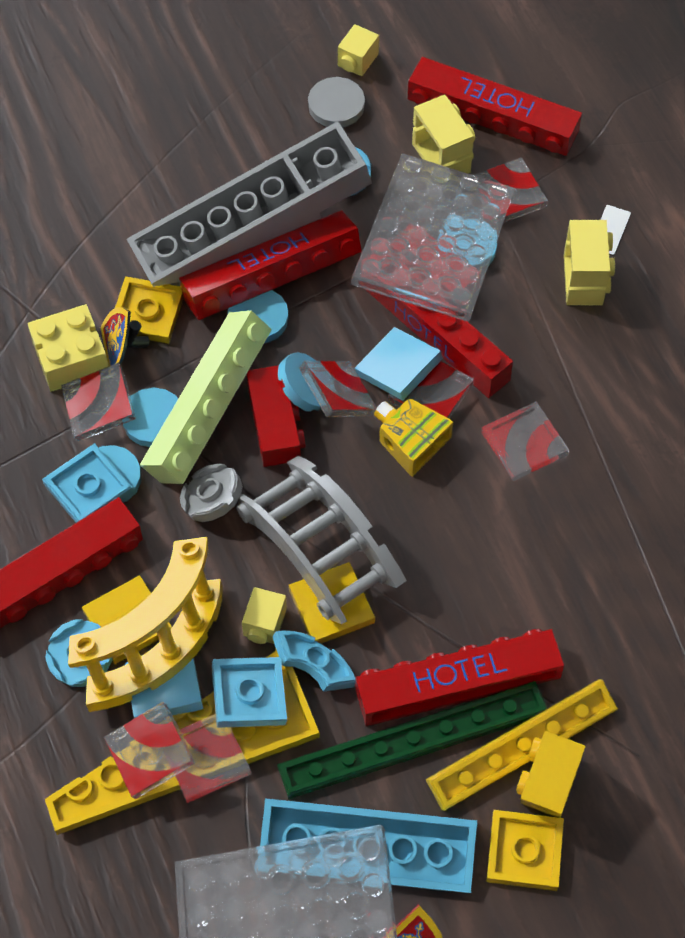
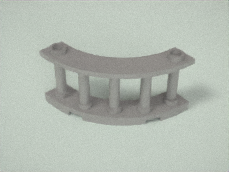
(340, 510)

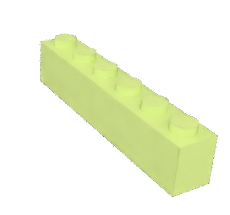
(205, 397)

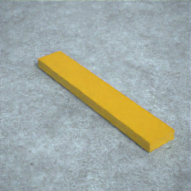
(513, 748)

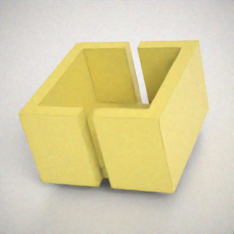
(442, 134)
(588, 262)
(69, 346)

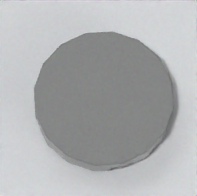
(335, 101)
(211, 492)

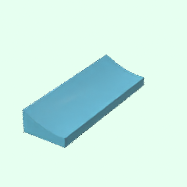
(420, 848)

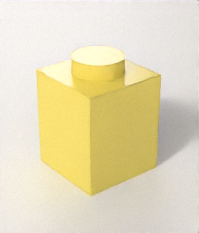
(358, 50)
(263, 615)

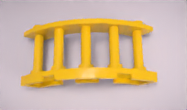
(181, 587)

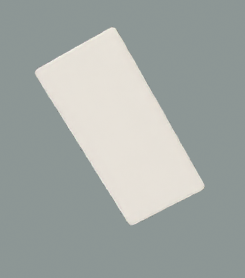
(616, 223)

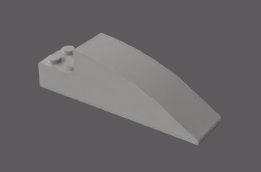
(253, 207)

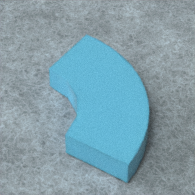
(306, 654)

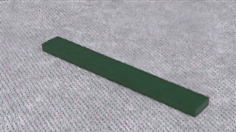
(410, 740)

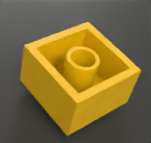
(551, 773)

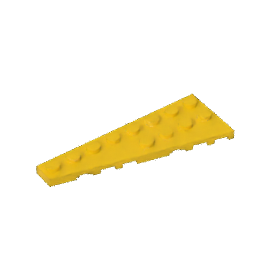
(105, 792)

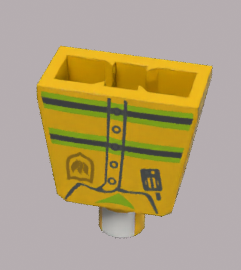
(412, 433)

